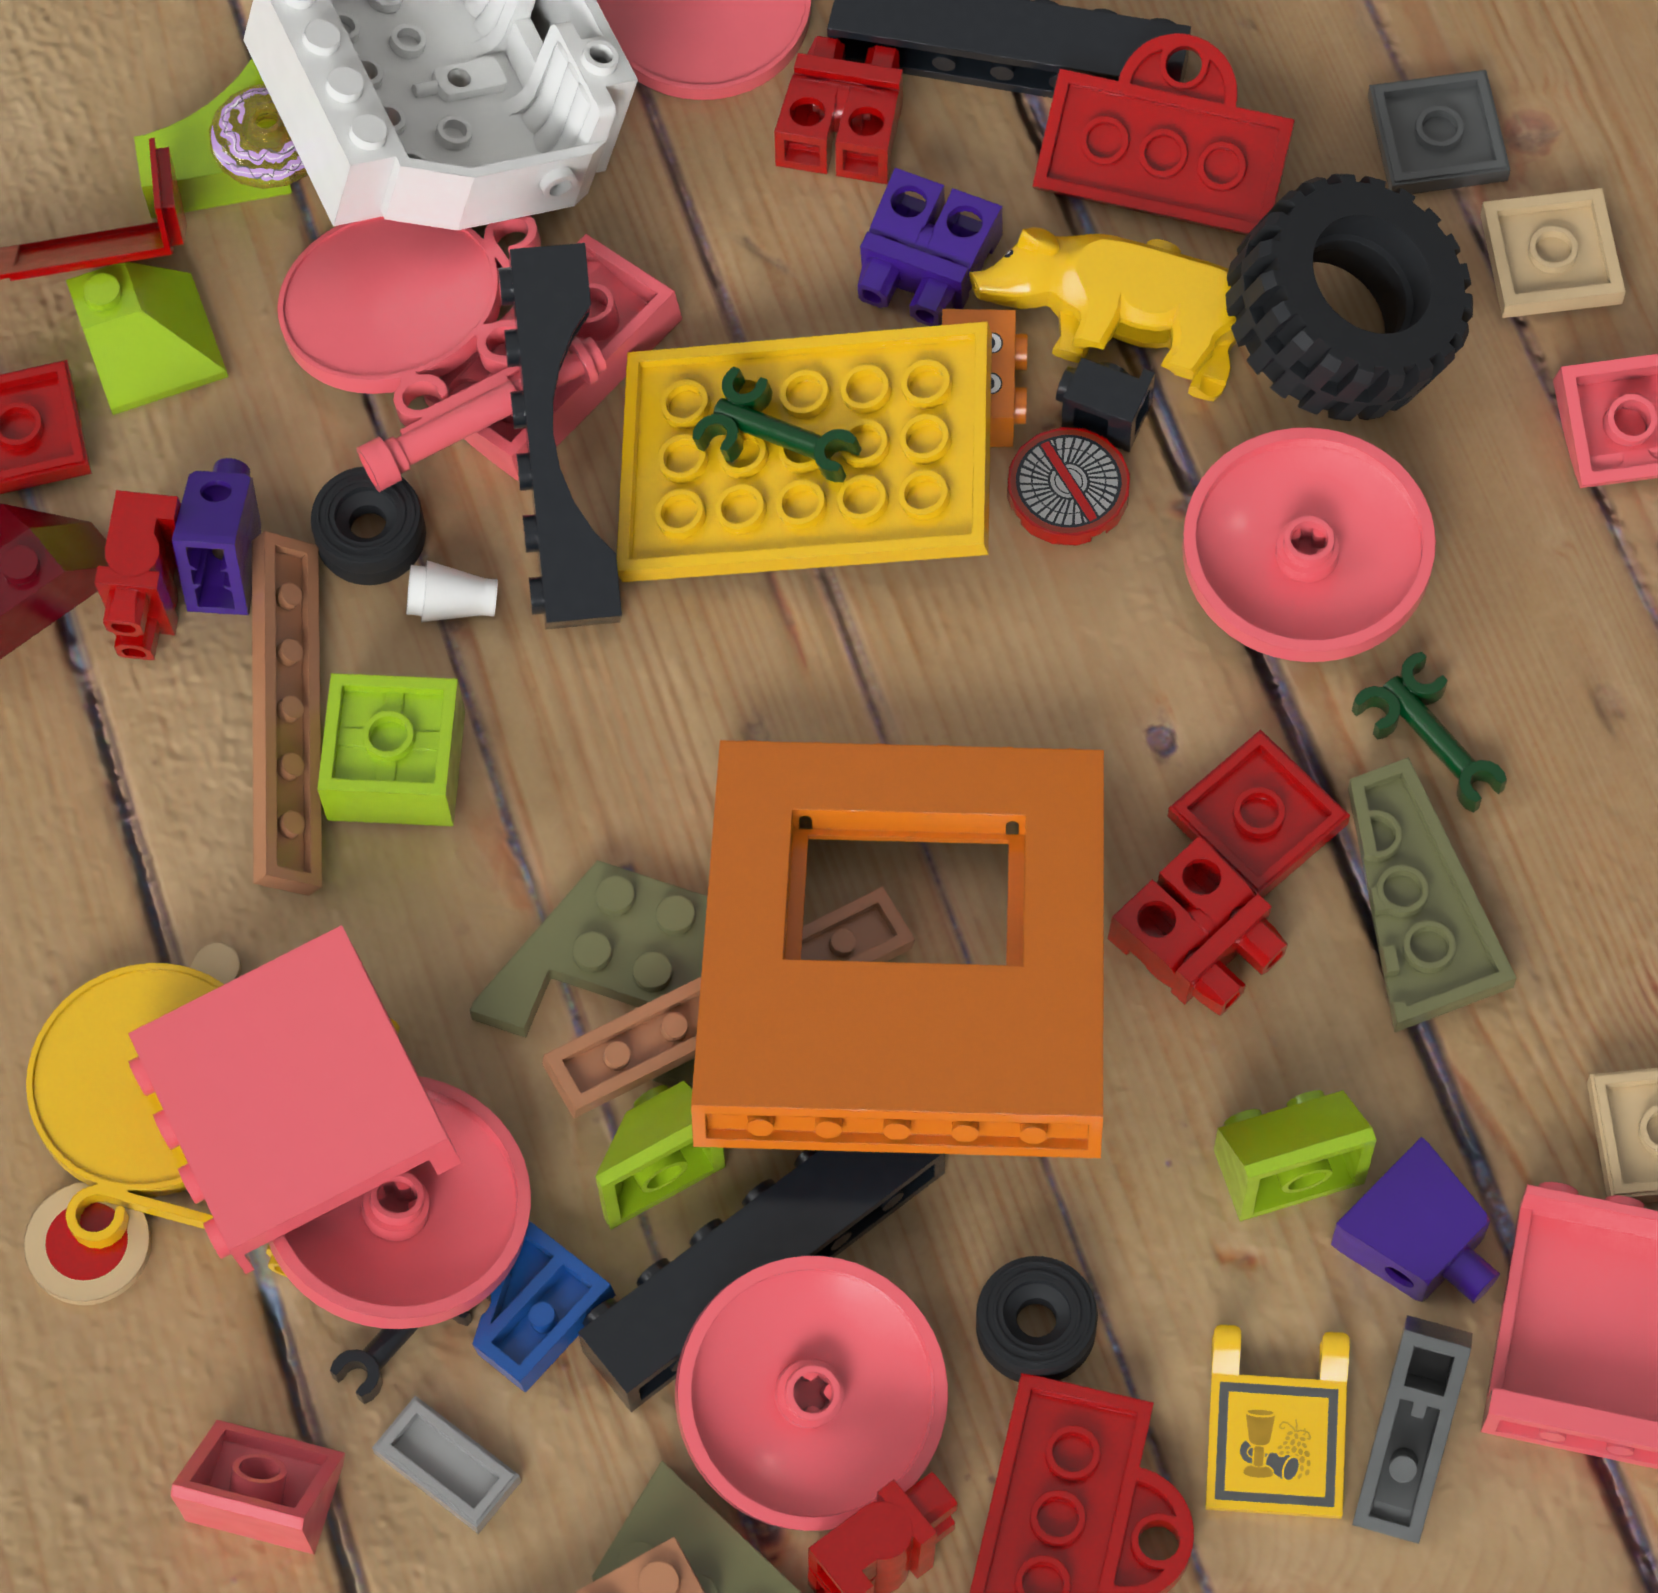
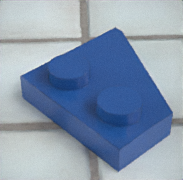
(537, 1309)

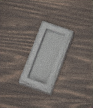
(446, 1464)

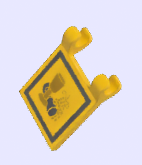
(1277, 1439)

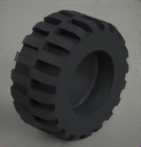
(1393, 253)

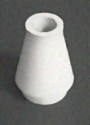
(448, 593)

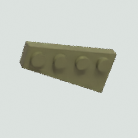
(712, 1546)

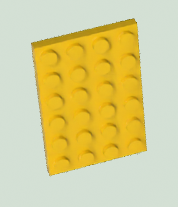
(909, 495)

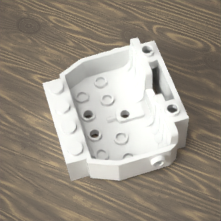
(444, 103)

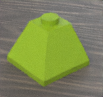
(145, 333)
(653, 1155)

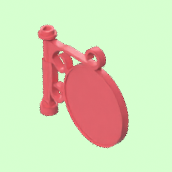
(707, 44)
(398, 310)

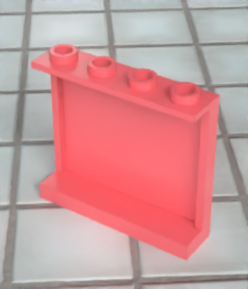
(287, 1095)
(1579, 1328)

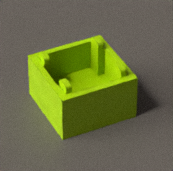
(391, 749)

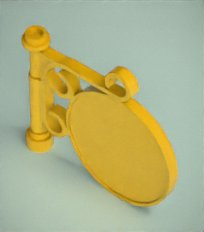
(93, 1107)

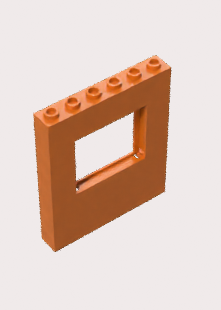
(902, 1048)

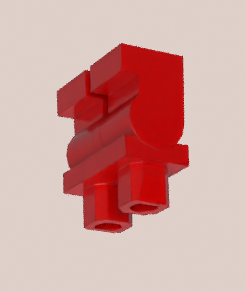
(842, 98)
(141, 571)
(1197, 925)
(884, 1540)

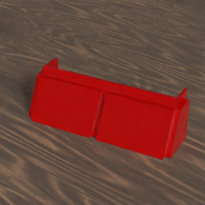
(110, 245)

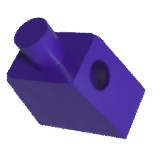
(223, 514)
(1419, 1229)

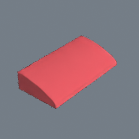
(626, 315)
(1610, 419)

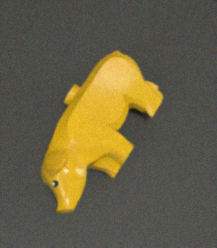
(1121, 291)

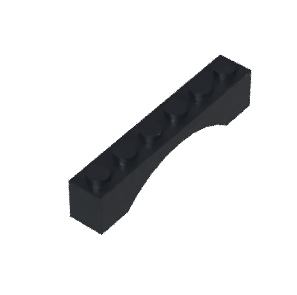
(575, 565)

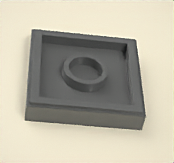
(1439, 132)

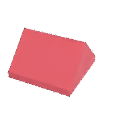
(259, 1486)

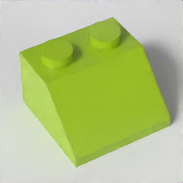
(1293, 1152)

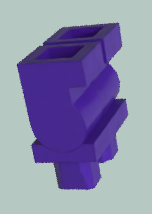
(926, 246)

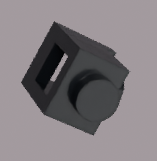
(1105, 400)

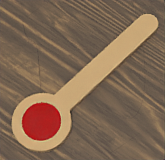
(94, 1274)

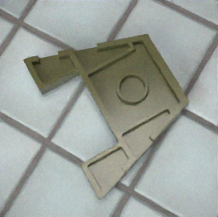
(610, 937)

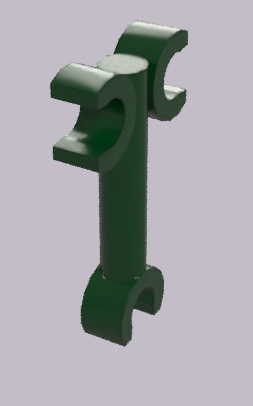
(744, 414)
(1409, 698)

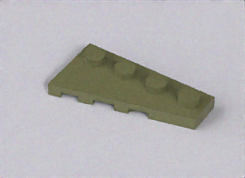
(1424, 911)

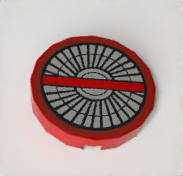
(1068, 485)

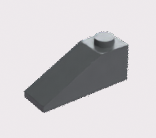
(1413, 1429)

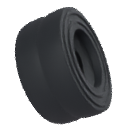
(374, 558)
(1045, 1283)

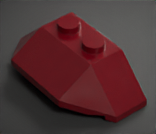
(44, 570)

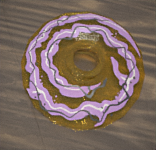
(249, 152)

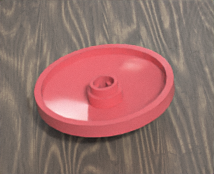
(1308, 544)
(423, 1239)
(810, 1391)

